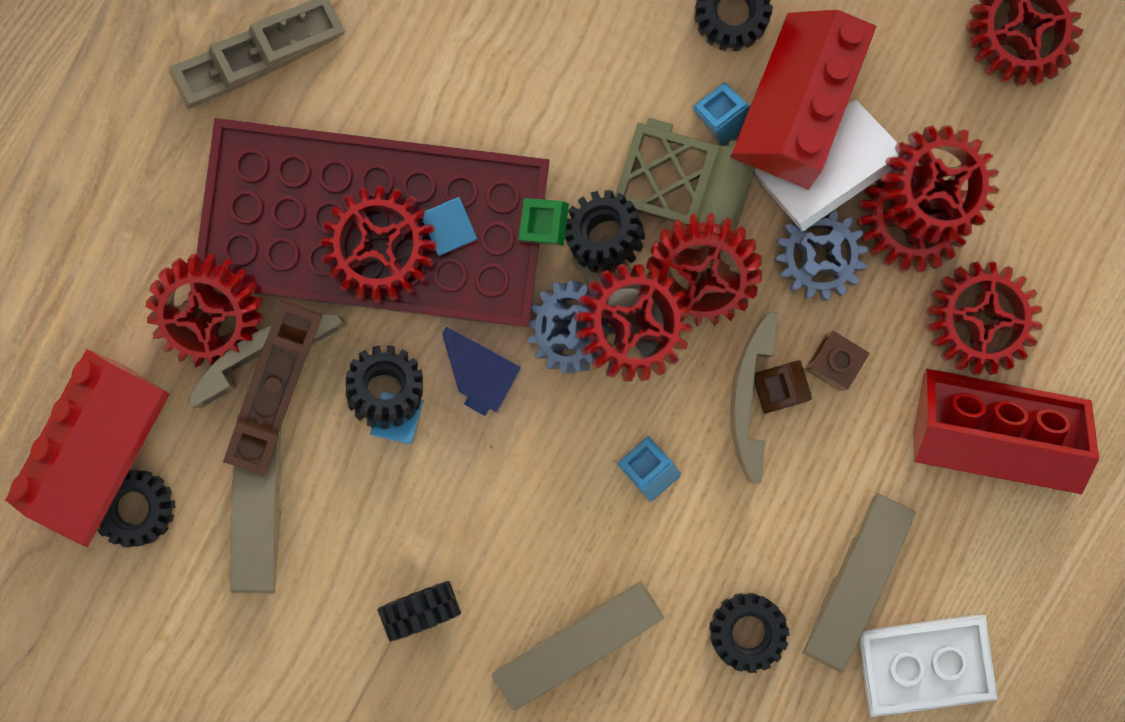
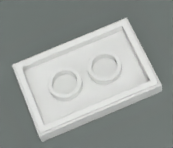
(851, 166)
(927, 665)

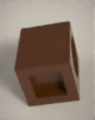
(837, 361)

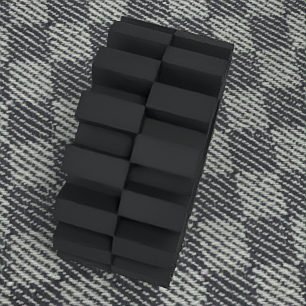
(729, 35)
(594, 213)
(388, 364)
(157, 519)
(419, 611)
(772, 644)

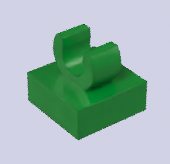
(543, 221)

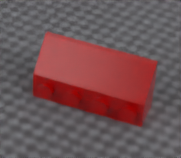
(803, 94)
(1005, 431)
(86, 447)

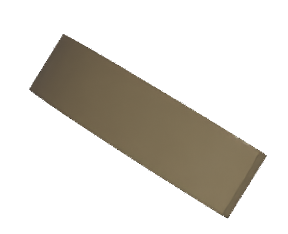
(761, 344)
(217, 379)

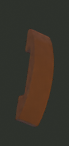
(272, 387)

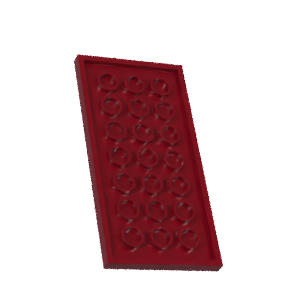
(277, 188)

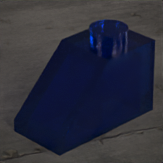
(479, 372)

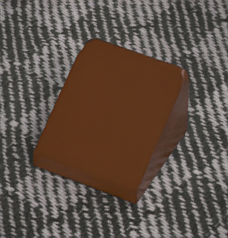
(782, 386)

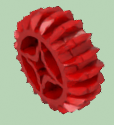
(1027, 47)
(929, 168)
(917, 253)
(361, 254)
(730, 286)
(642, 304)
(175, 319)
(1020, 321)

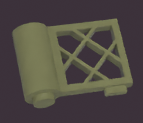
(721, 181)

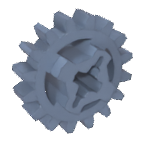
(836, 267)
(557, 328)

